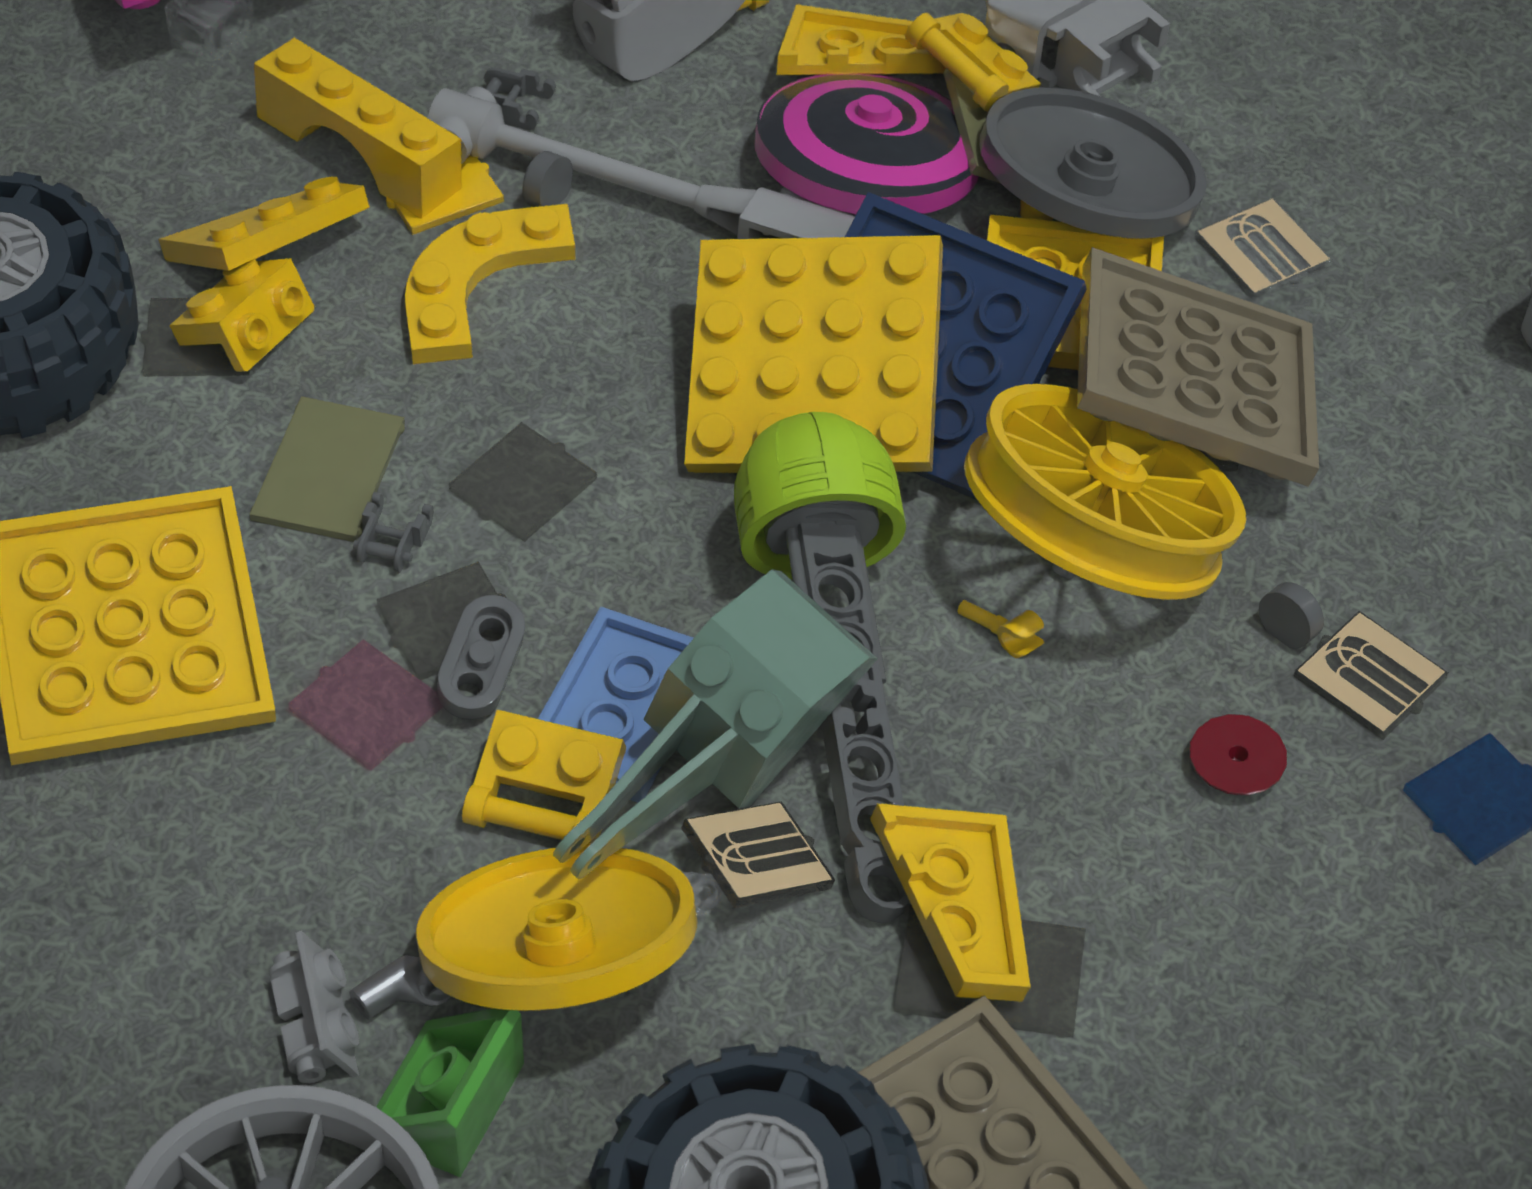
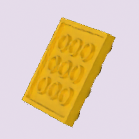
(815, 331)
(128, 626)

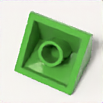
(455, 1083)

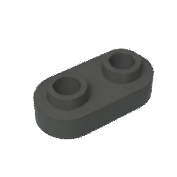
(480, 661)

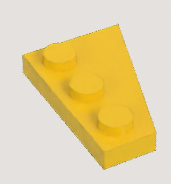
(849, 43)
(266, 227)
(963, 893)

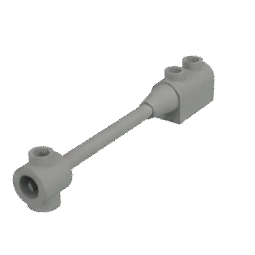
(742, 211)

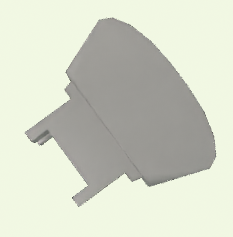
(647, 35)
(1095, 44)

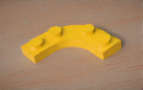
(466, 255)

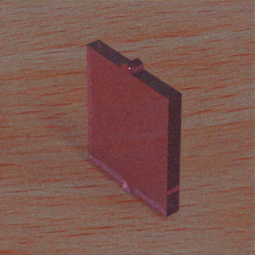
(366, 704)

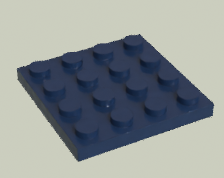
(995, 326)

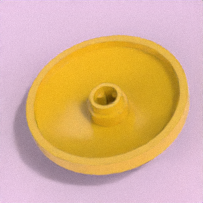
(544, 940)

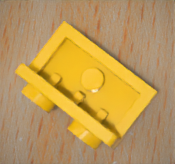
(246, 311)

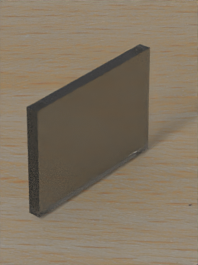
(1054, 974)

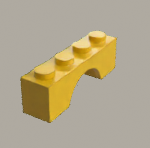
(406, 152)

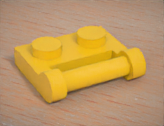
(971, 55)
(543, 760)

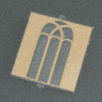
(1263, 249)

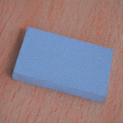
(615, 681)

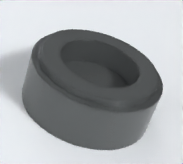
(547, 179)
(1291, 614)

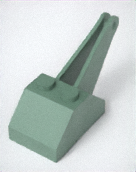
(733, 709)

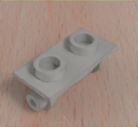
(311, 985)

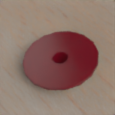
(1238, 754)

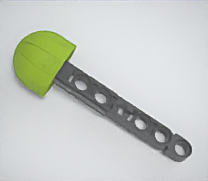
(822, 509)

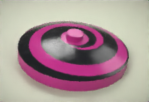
(861, 135)

